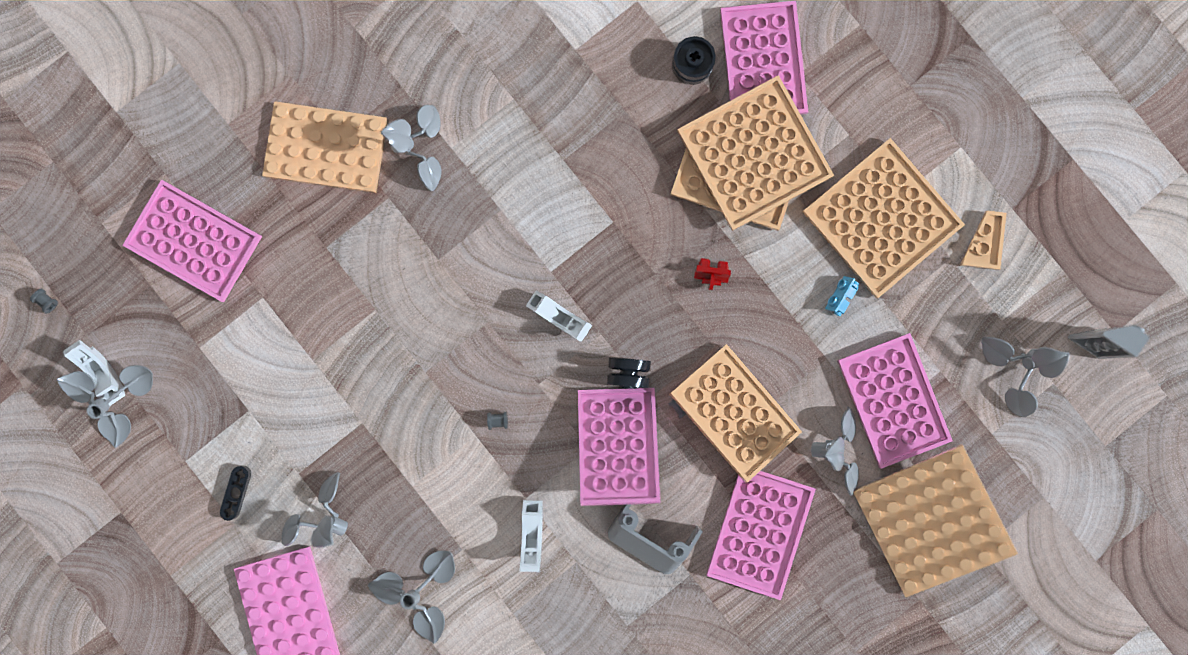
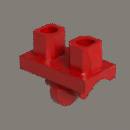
(712, 275)

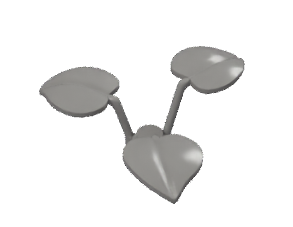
(400, 138)
(1048, 360)
(113, 427)
(834, 451)
(322, 534)
(389, 590)

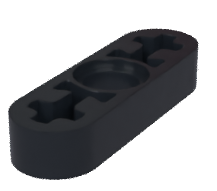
(236, 508)

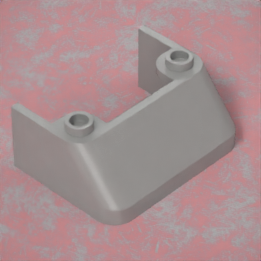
(623, 534)

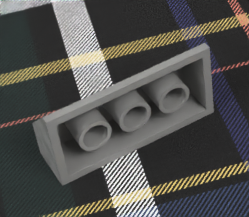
(1112, 342)

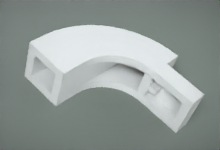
(558, 316)
(100, 370)
(531, 536)

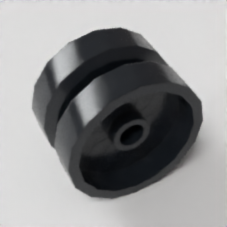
(693, 49)
(628, 373)

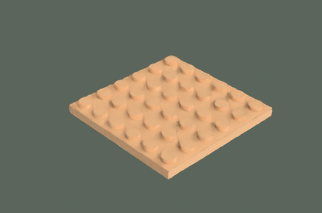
(755, 153)
(883, 218)
(935, 521)

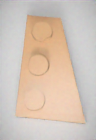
(987, 242)

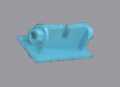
(845, 288)

